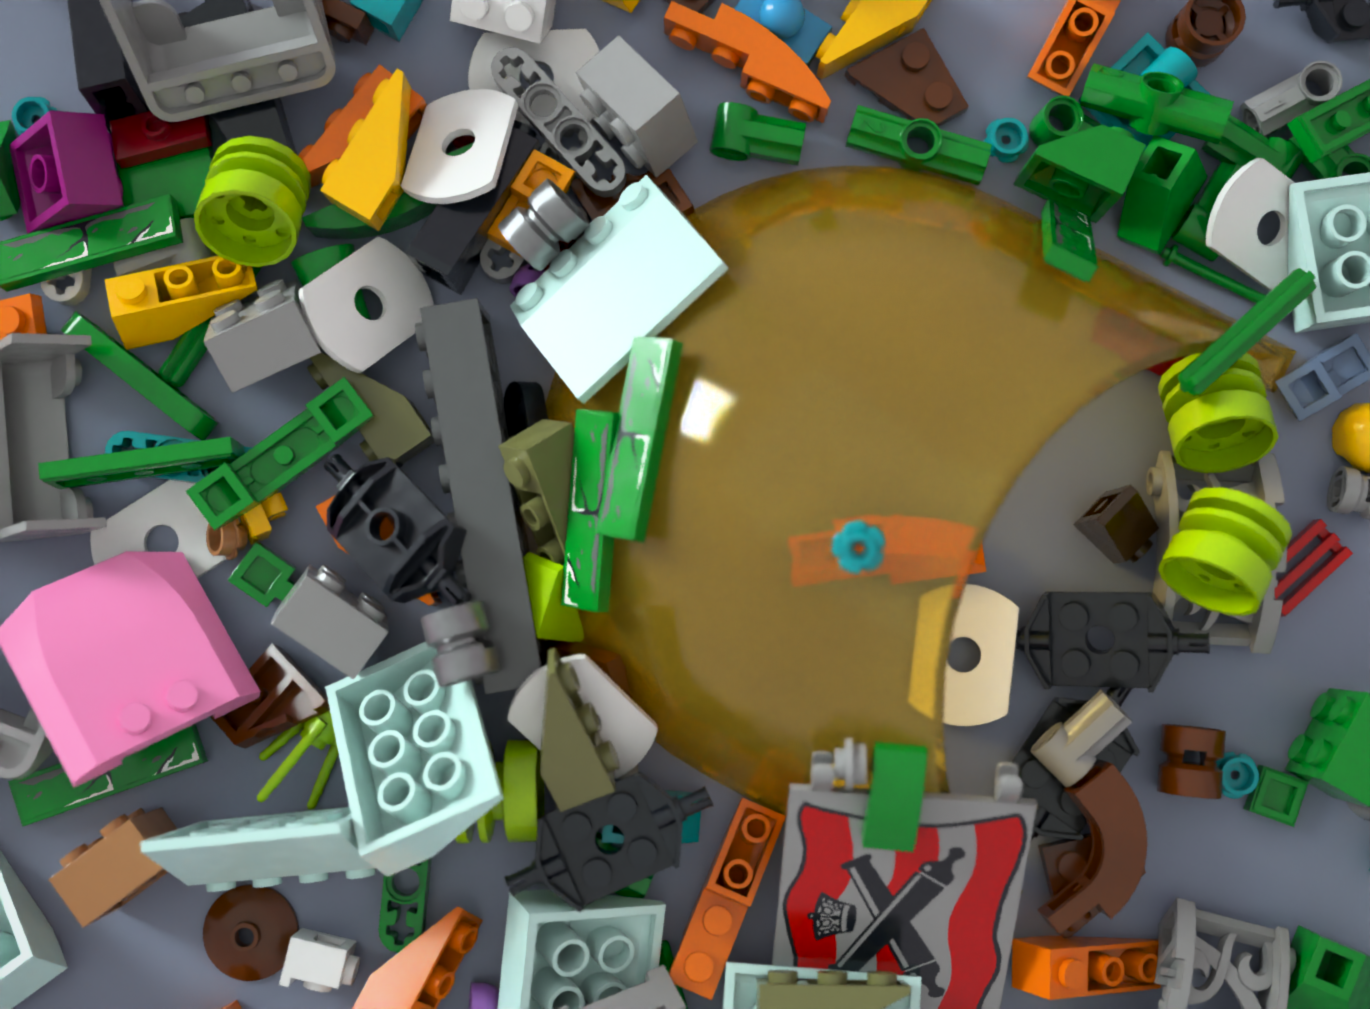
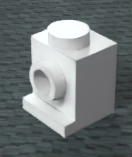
(320, 961)

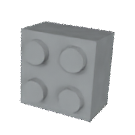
(636, 107)
(260, 335)
(332, 620)

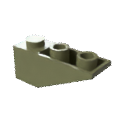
(397, 425)
(540, 470)
(573, 756)
(829, 990)

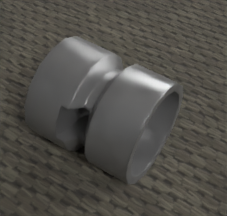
(538, 229)
(460, 643)

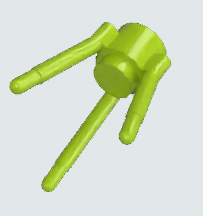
(315, 732)

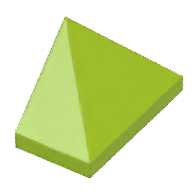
(545, 590)

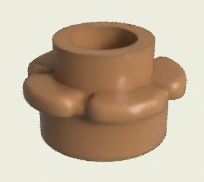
(227, 540)

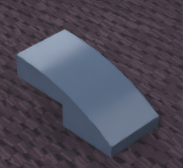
(1326, 377)

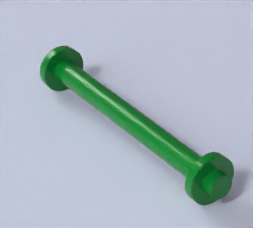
(1171, 255)

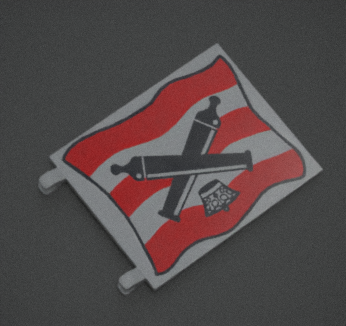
(915, 913)

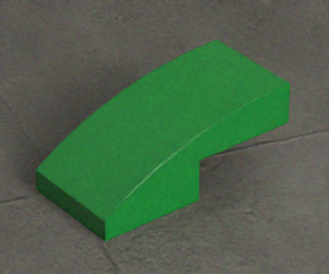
(894, 796)

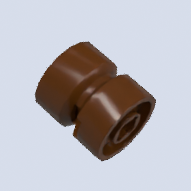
(1206, 28)
(1186, 777)

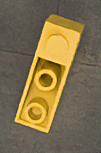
(867, 29)
(373, 165)
(174, 298)

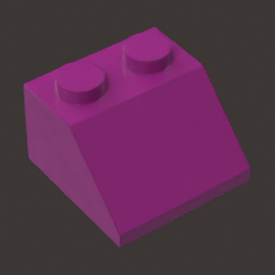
(65, 169)

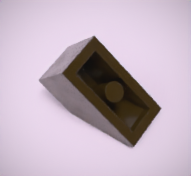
(1119, 525)

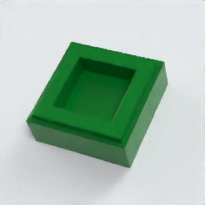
(1277, 796)

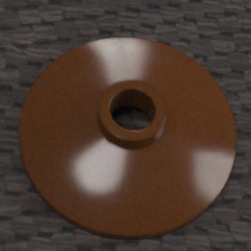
(269, 919)

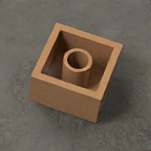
(112, 868)

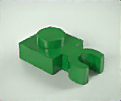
(263, 575)

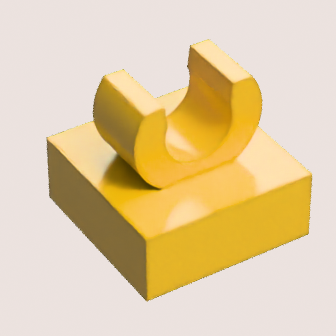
(258, 518)

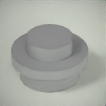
(851, 763)

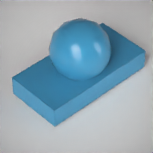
(790, 23)

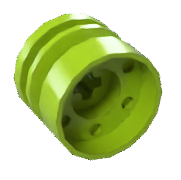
(253, 201)
(1223, 425)
(1225, 551)
(522, 795)

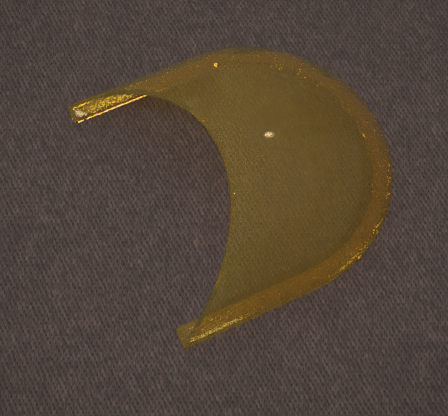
(857, 362)

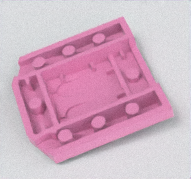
(122, 659)

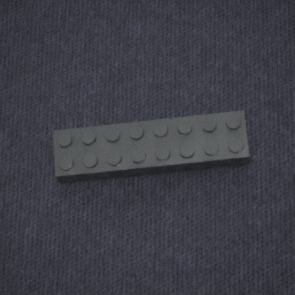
(470, 429)

